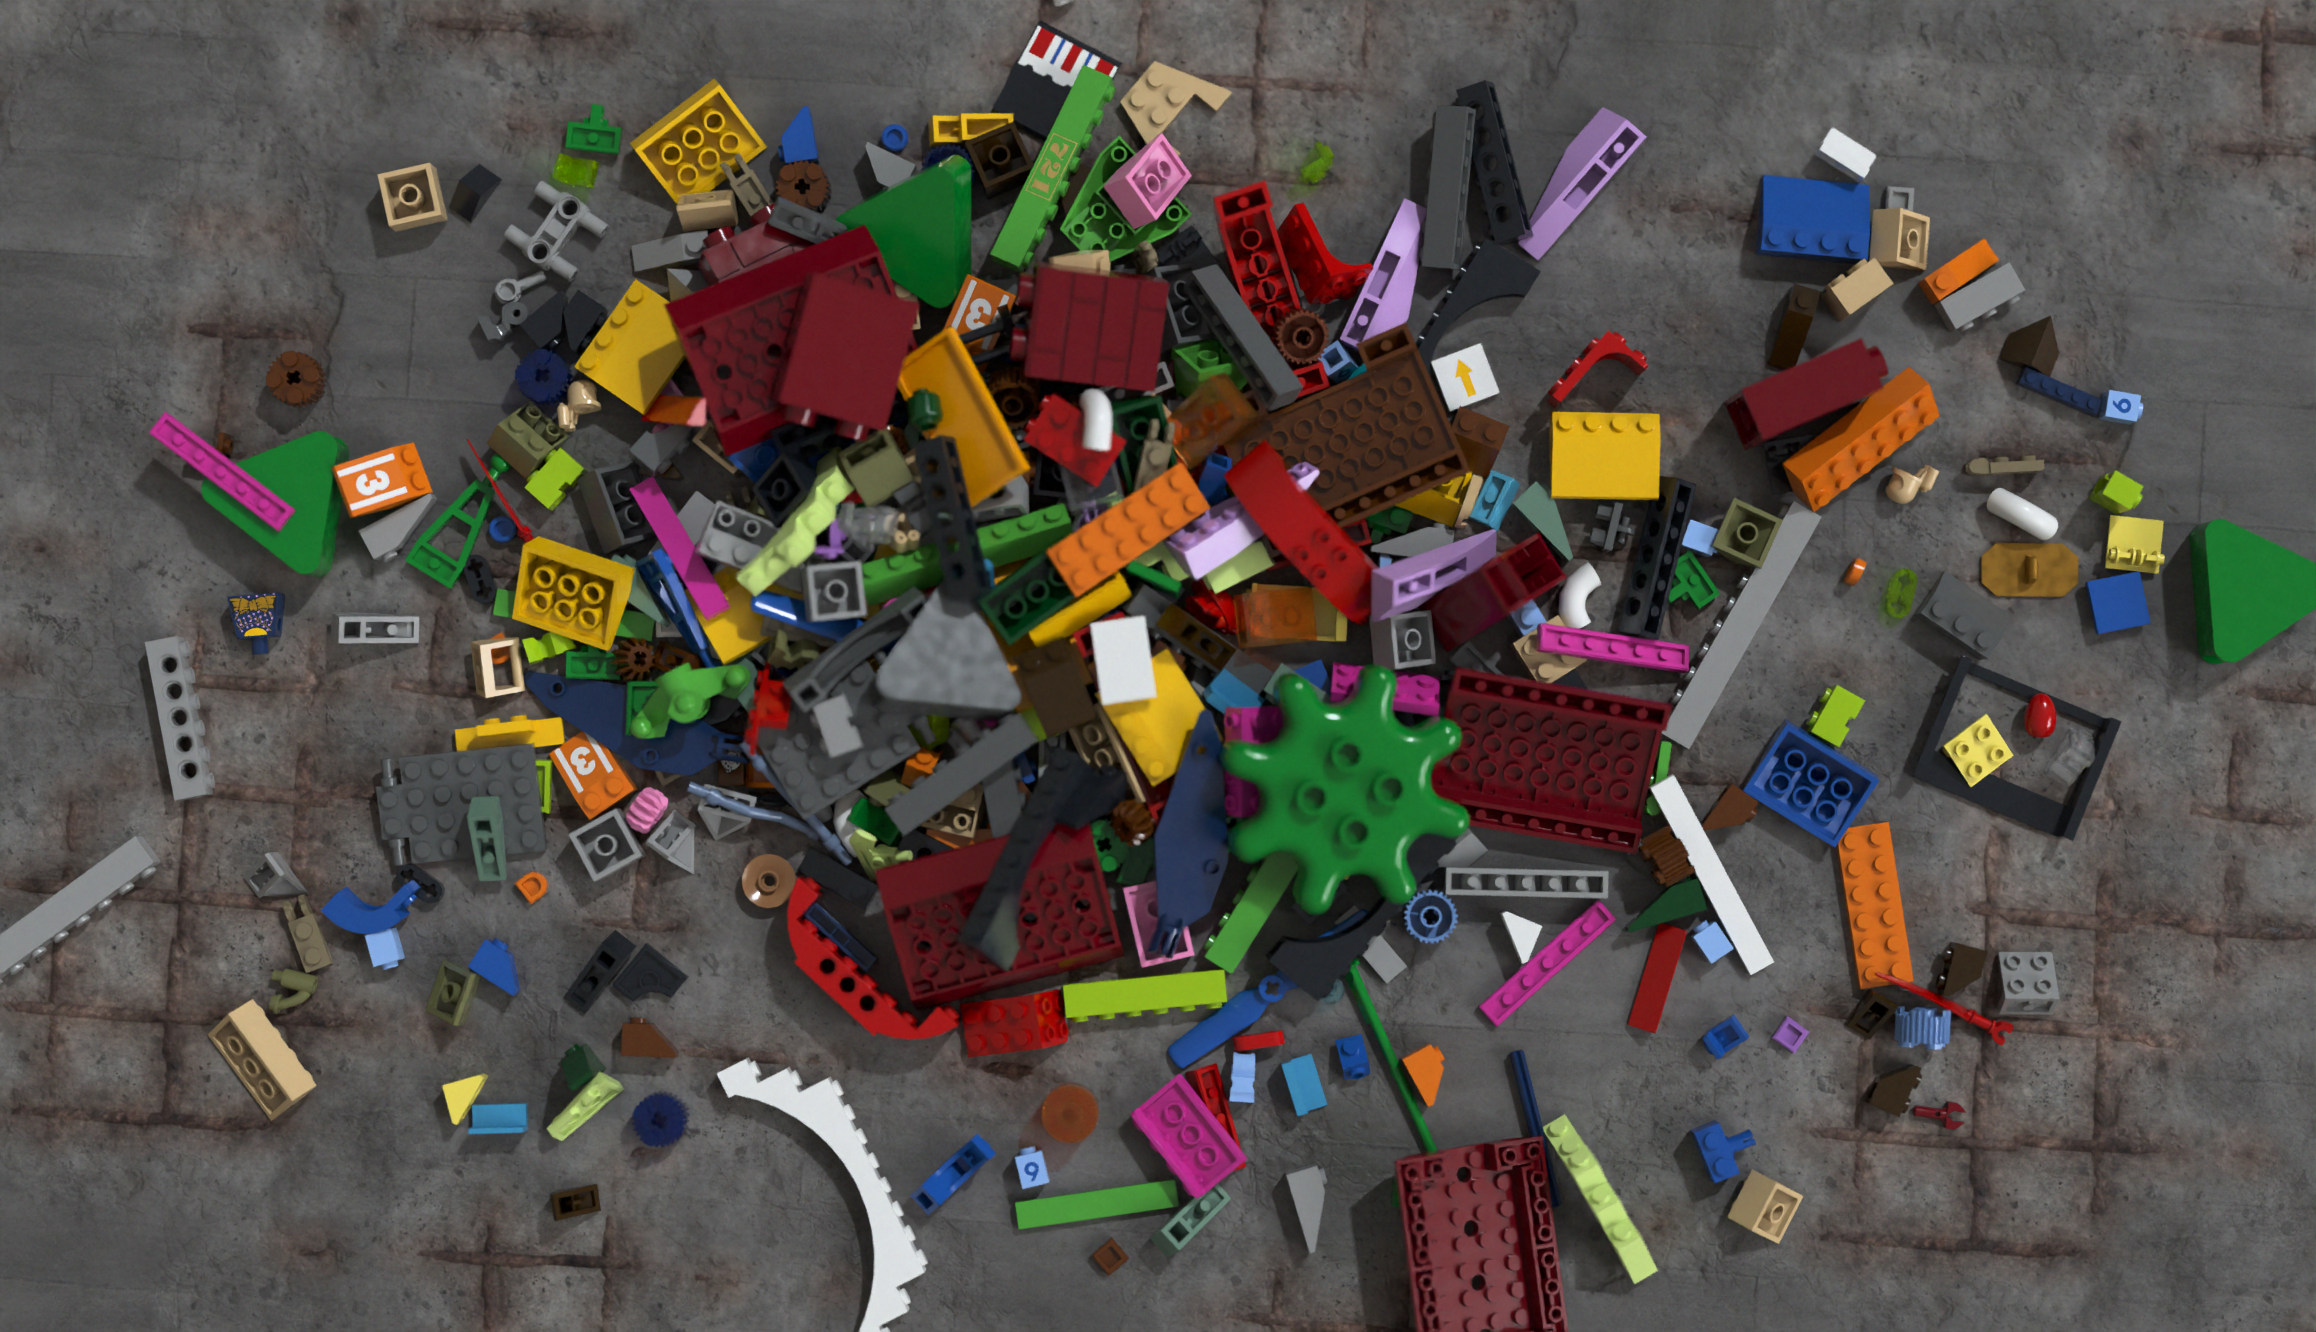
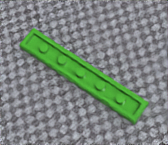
(631, 624)
(1096, 1204)

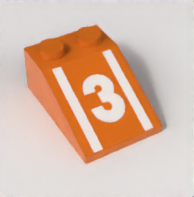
(976, 308)
(382, 480)
(592, 774)

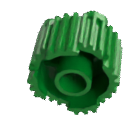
(1115, 851)

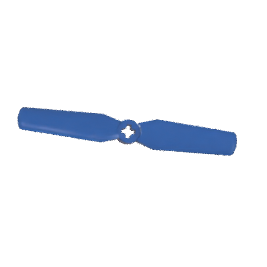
(793, 612)
(1237, 1012)

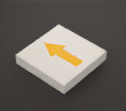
(1464, 377)

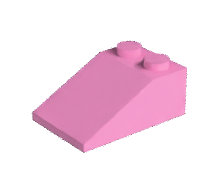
(1148, 182)
(1144, 915)

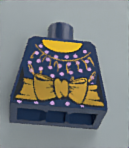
(257, 618)

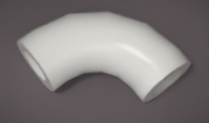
(1097, 419)
(2022, 514)
(1574, 596)
(842, 811)

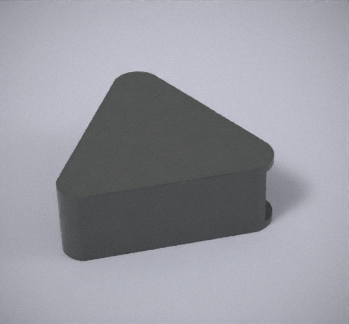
(946, 666)

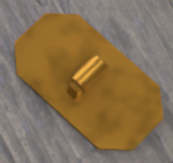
(2029, 569)

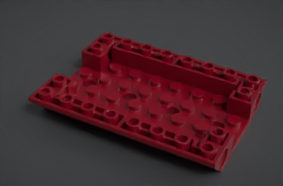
(749, 312)
(937, 893)
(1508, 1249)

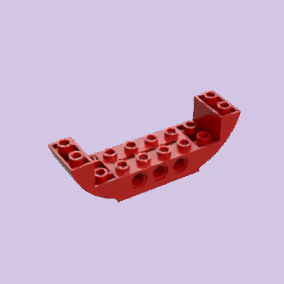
(813, 950)

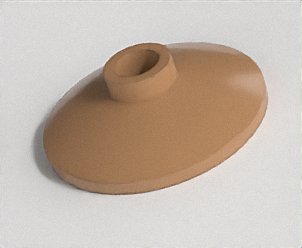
(754, 880)

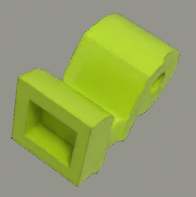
(547, 647)

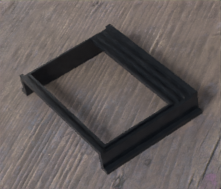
(2005, 796)

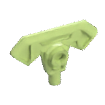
(875, 857)

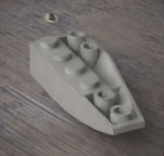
(737, 537)

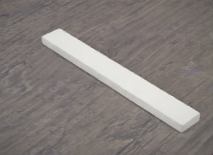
(1711, 875)

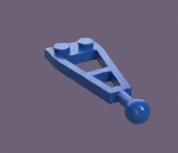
(659, 566)

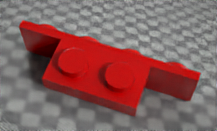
(771, 710)

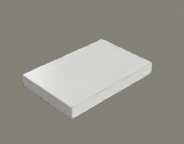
(1123, 660)

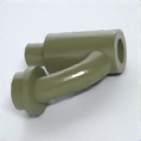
(302, 982)

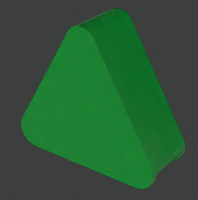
(923, 229)
(305, 480)
(2244, 590)

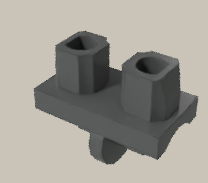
(1606, 538)

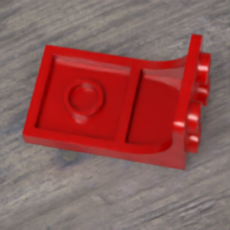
(1316, 269)
(1608, 347)
(1061, 435)
(1014, 1023)

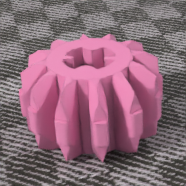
(646, 810)

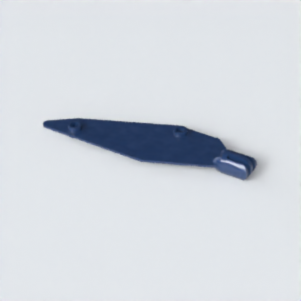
(601, 713)
(1190, 839)

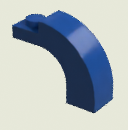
(1212, 480)
(359, 917)
(952, 1174)

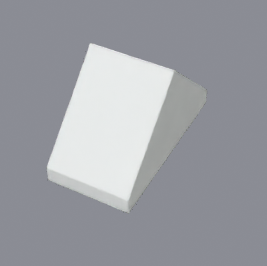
(1521, 933)

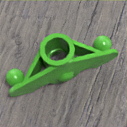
(686, 696)

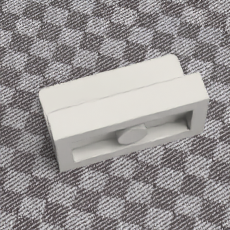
(1845, 155)

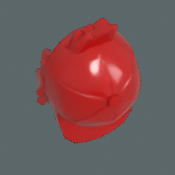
(1211, 608)

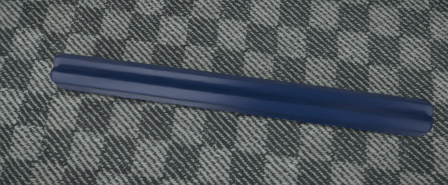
(1533, 1116)

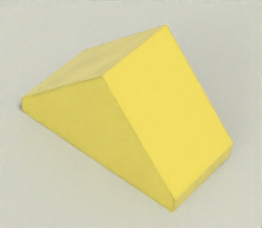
(461, 1096)

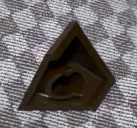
(2032, 347)

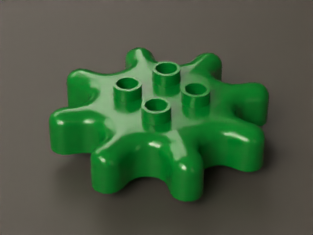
(1344, 788)

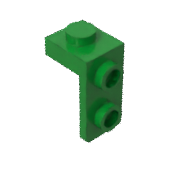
(875, 821)

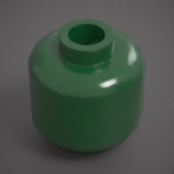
(924, 410)

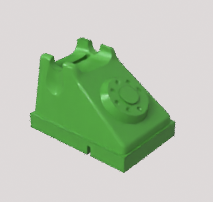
(1200, 361)

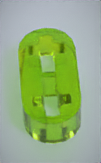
(1894, 592)

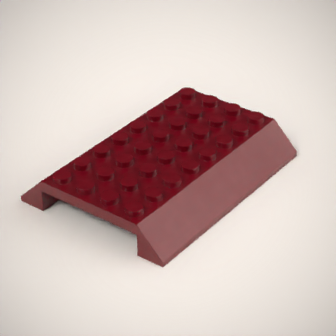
(1550, 759)

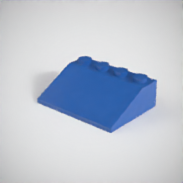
(1813, 220)
(1810, 783)

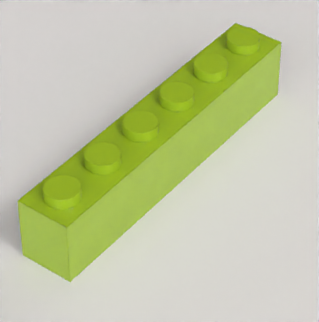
(1145, 993)

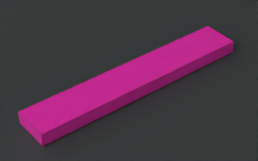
(222, 471)
(680, 548)
(1612, 648)
(1547, 962)

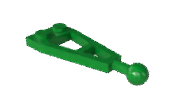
(435, 562)

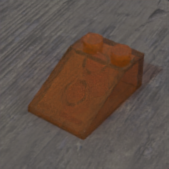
(1209, 419)
(1275, 617)

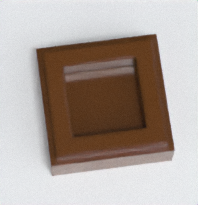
(1110, 1256)

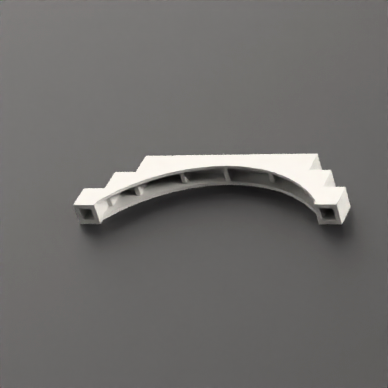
(825, 1113)

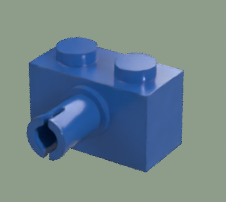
(1718, 1150)

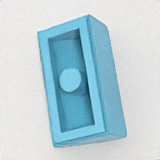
(1494, 500)

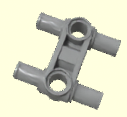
(556, 231)

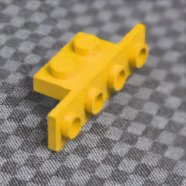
(518, 731)

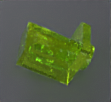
(1316, 170)
(575, 171)

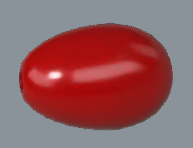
(2040, 716)

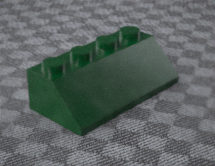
(1131, 421)
(1026, 597)

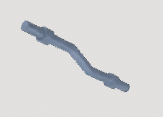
(715, 797)
(830, 840)

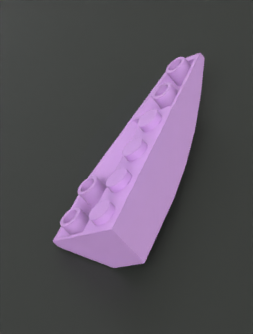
(1580, 176)
(1390, 285)
(1222, 531)
(1420, 577)

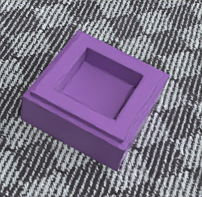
(1790, 1034)

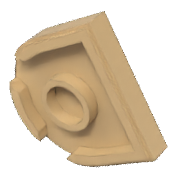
(1469, 501)

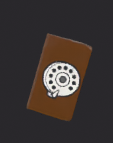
(732, 772)

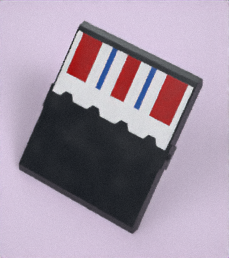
(1045, 77)

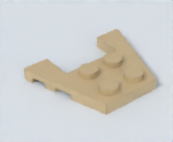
(1163, 94)

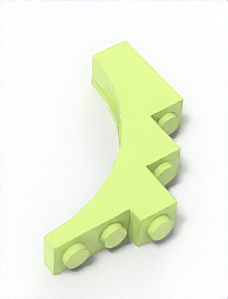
(797, 535)
(1236, 569)
(1601, 1199)

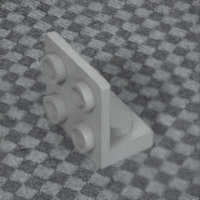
(2027, 983)

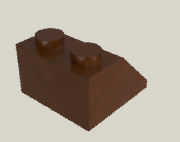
(1478, 439)

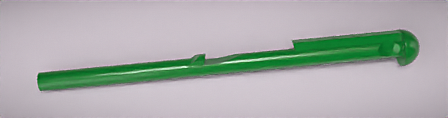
(1371, 1017)

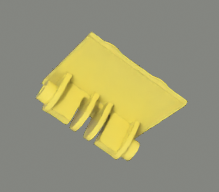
(2134, 544)
(1977, 750)

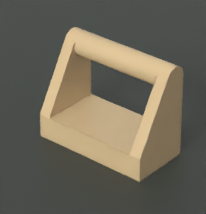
(484, 669)

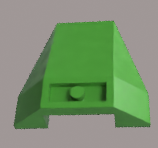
(1097, 221)

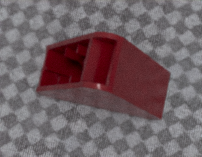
(1493, 591)

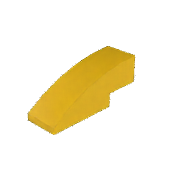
(964, 127)

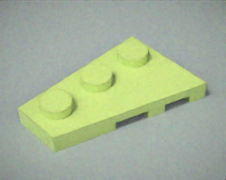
(585, 1105)

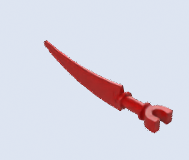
(524, 531)
(1968, 1015)

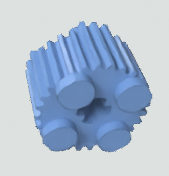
(1440, 906)
(1922, 1026)

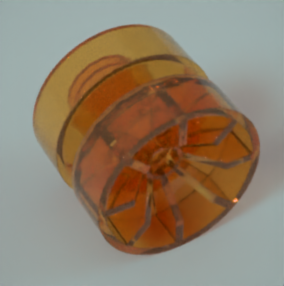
(1070, 1112)

